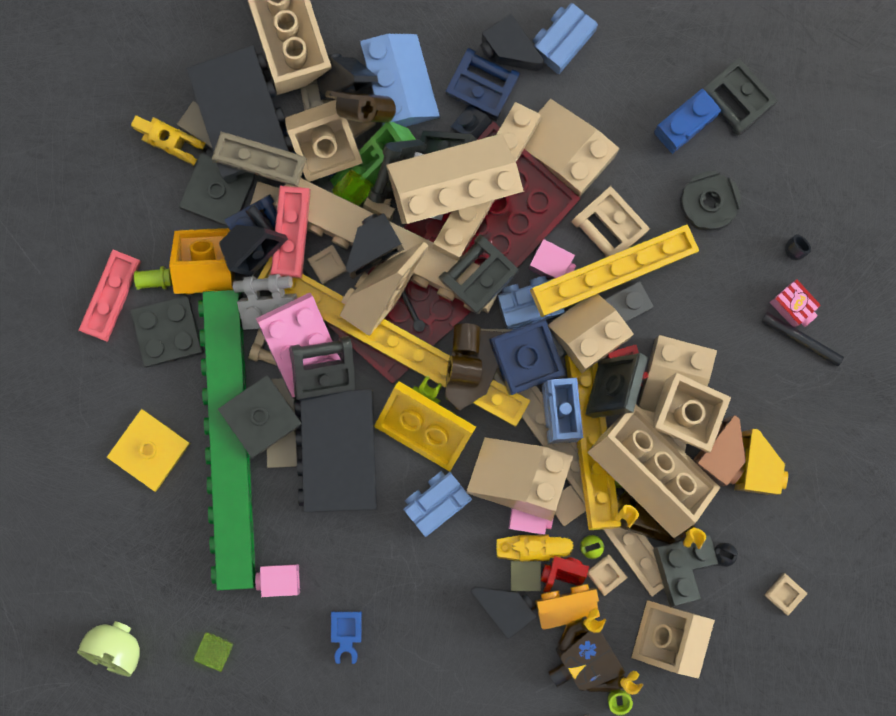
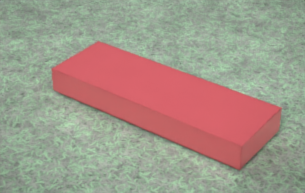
(291, 221)
(109, 295)

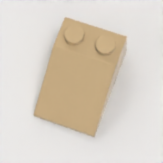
(570, 147)
(380, 290)
(673, 357)
(520, 476)

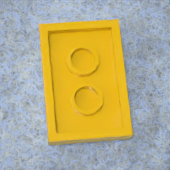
(424, 426)

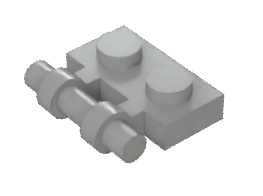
(257, 305)

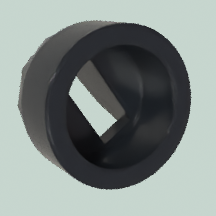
(797, 247)
(722, 560)

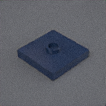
(527, 356)

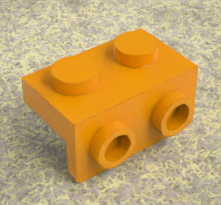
(562, 609)

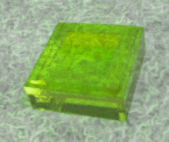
(353, 188)
(213, 651)

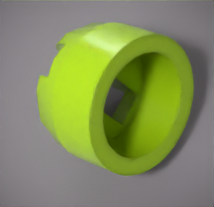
(589, 540)
(626, 701)

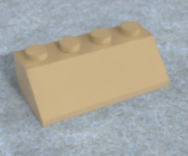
(290, 42)
(454, 178)
(654, 471)

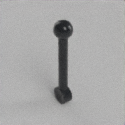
(418, 324)

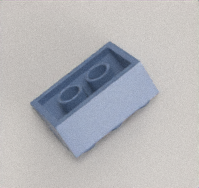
(401, 76)

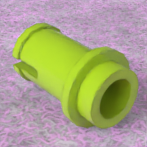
(153, 278)

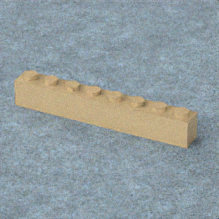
(341, 219)

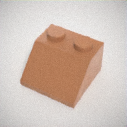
(727, 454)

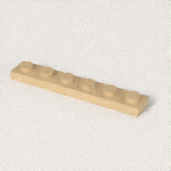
(464, 223)

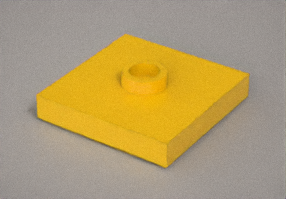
(148, 450)

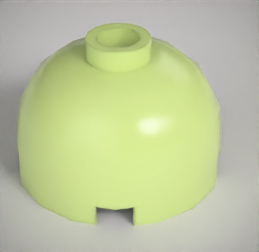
(111, 648)

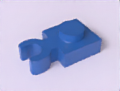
(346, 629)

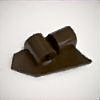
(363, 107)
(470, 366)

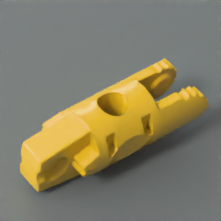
(157, 130)
(533, 547)

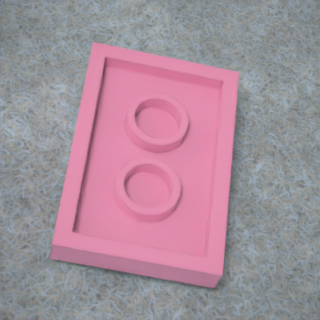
(292, 325)

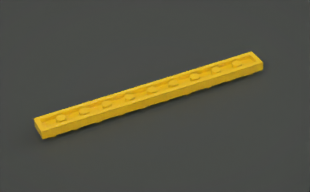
(403, 347)

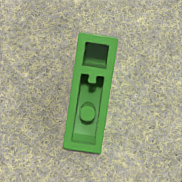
(372, 151)

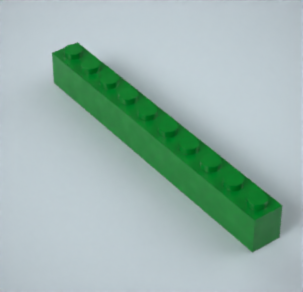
(227, 456)

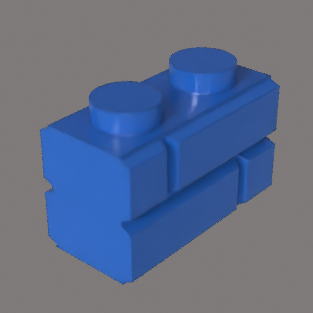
(687, 121)

